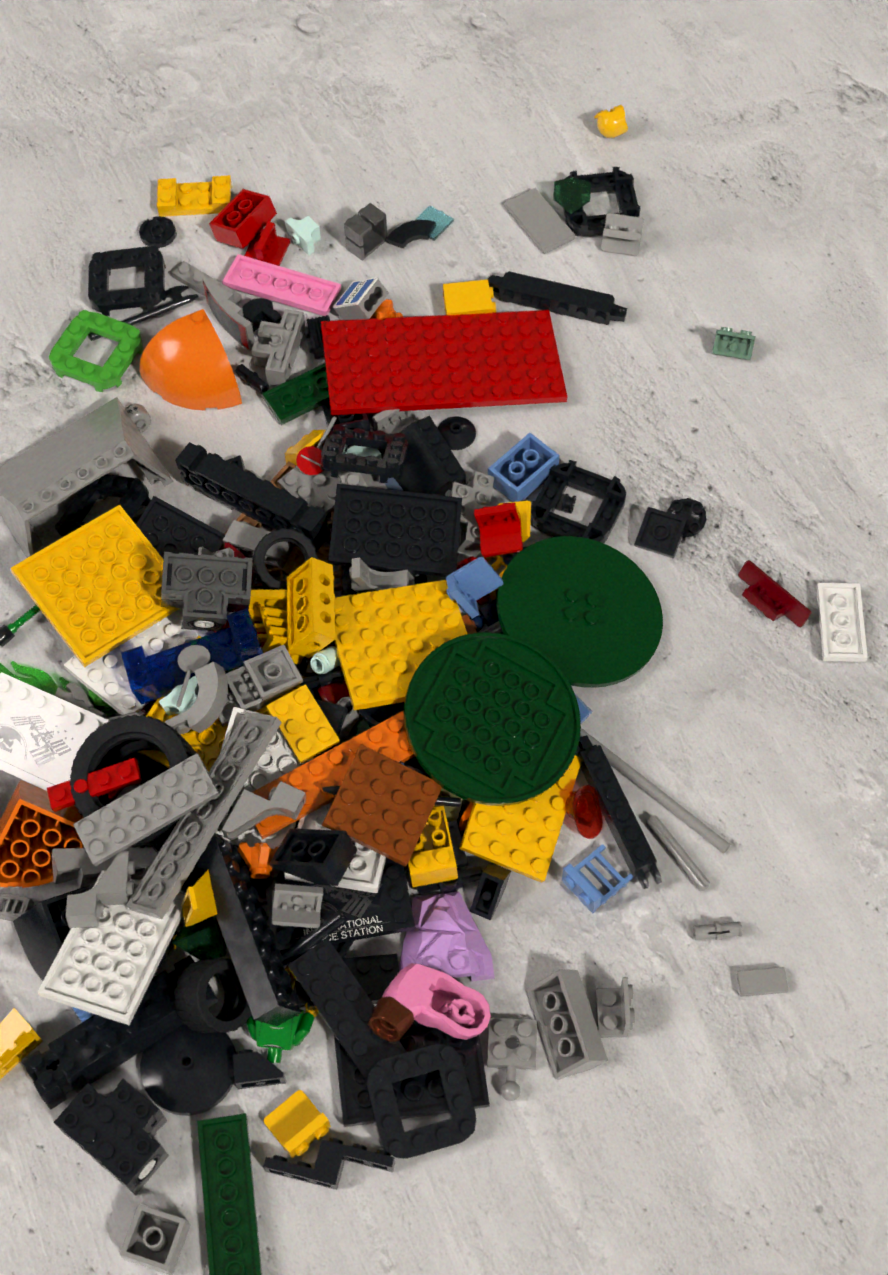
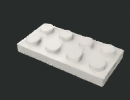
(841, 622)

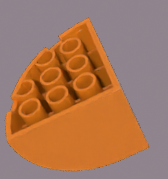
(190, 365)
(30, 834)

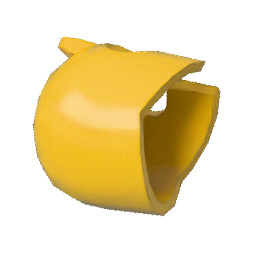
(612, 123)

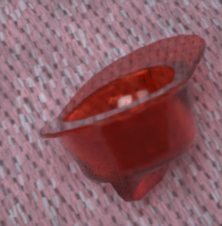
(585, 810)

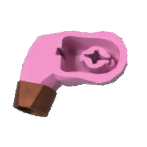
(432, 1001)

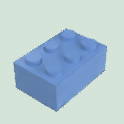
(523, 468)

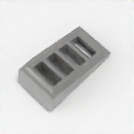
(27, 903)

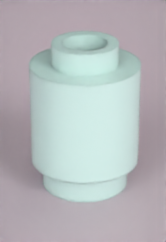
(325, 660)

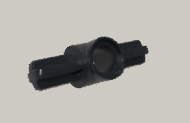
(464, 876)

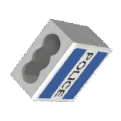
(361, 299)

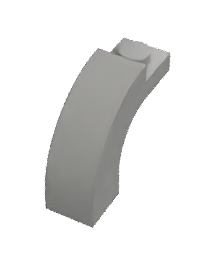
(368, 580)
(209, 703)

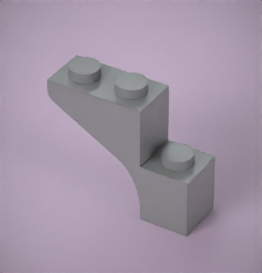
(252, 809)
(112, 889)

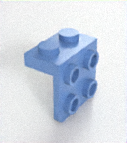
(471, 584)

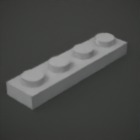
(193, 277)

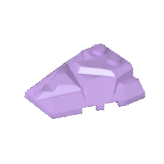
(446, 938)

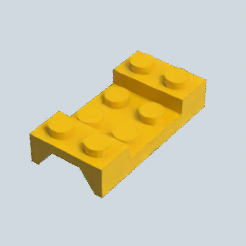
(193, 198)

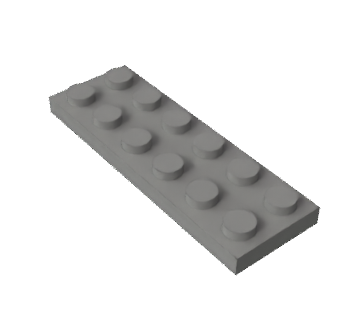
(146, 809)

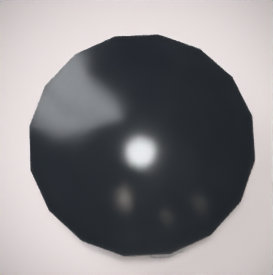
(693, 511)

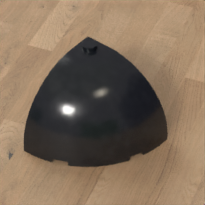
(45, 930)

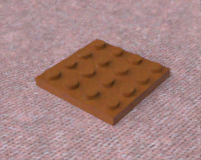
(383, 805)

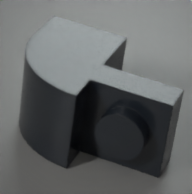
(260, 310)

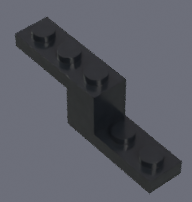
(329, 1163)

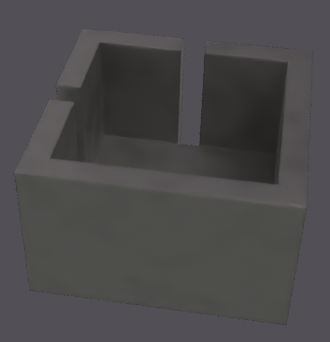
(365, 231)

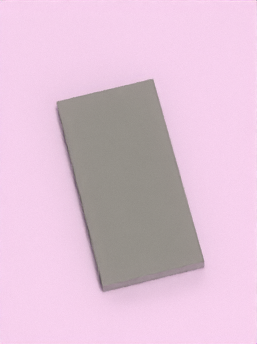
(539, 220)

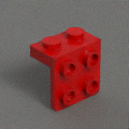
(499, 529)

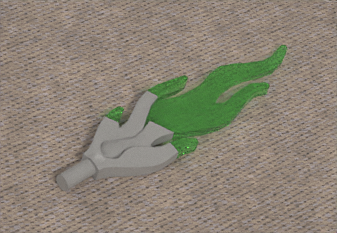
(44, 682)

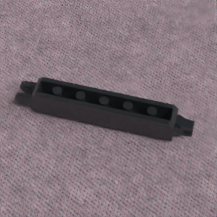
(557, 298)
(618, 813)

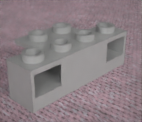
(279, 346)
(474, 495)

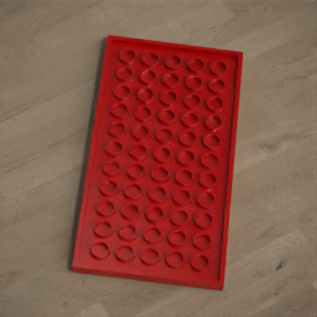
(442, 362)

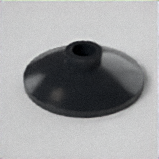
(459, 438)

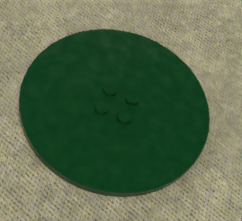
(582, 609)
(492, 719)

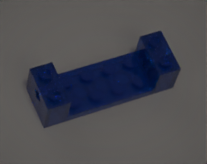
(160, 673)

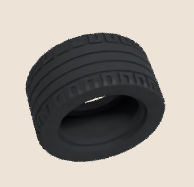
(112, 744)

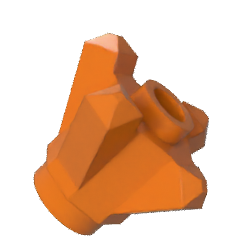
(385, 311)
(257, 858)

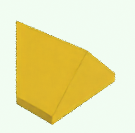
(199, 901)

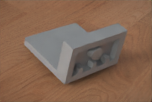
(614, 1010)

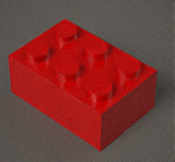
(243, 218)

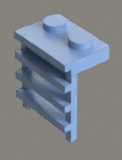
(584, 889)

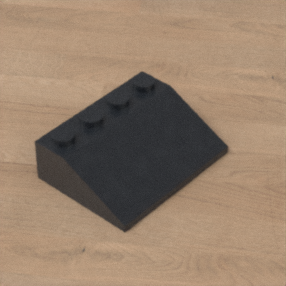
(429, 460)

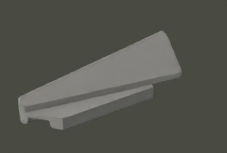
(75, 864)

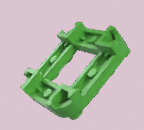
(100, 377)

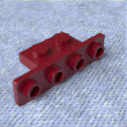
(770, 596)

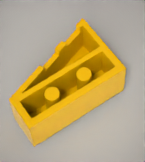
(16, 1041)

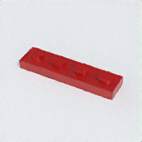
(98, 783)

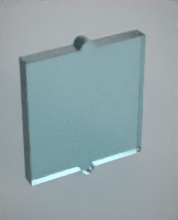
(442, 220)

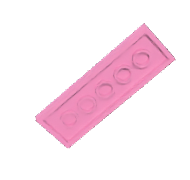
(282, 285)

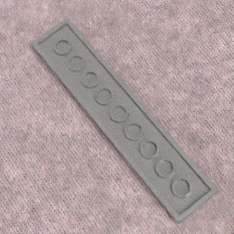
(197, 827)

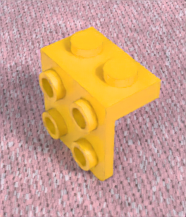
(297, 1124)

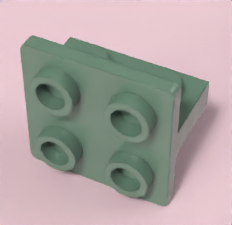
(733, 344)

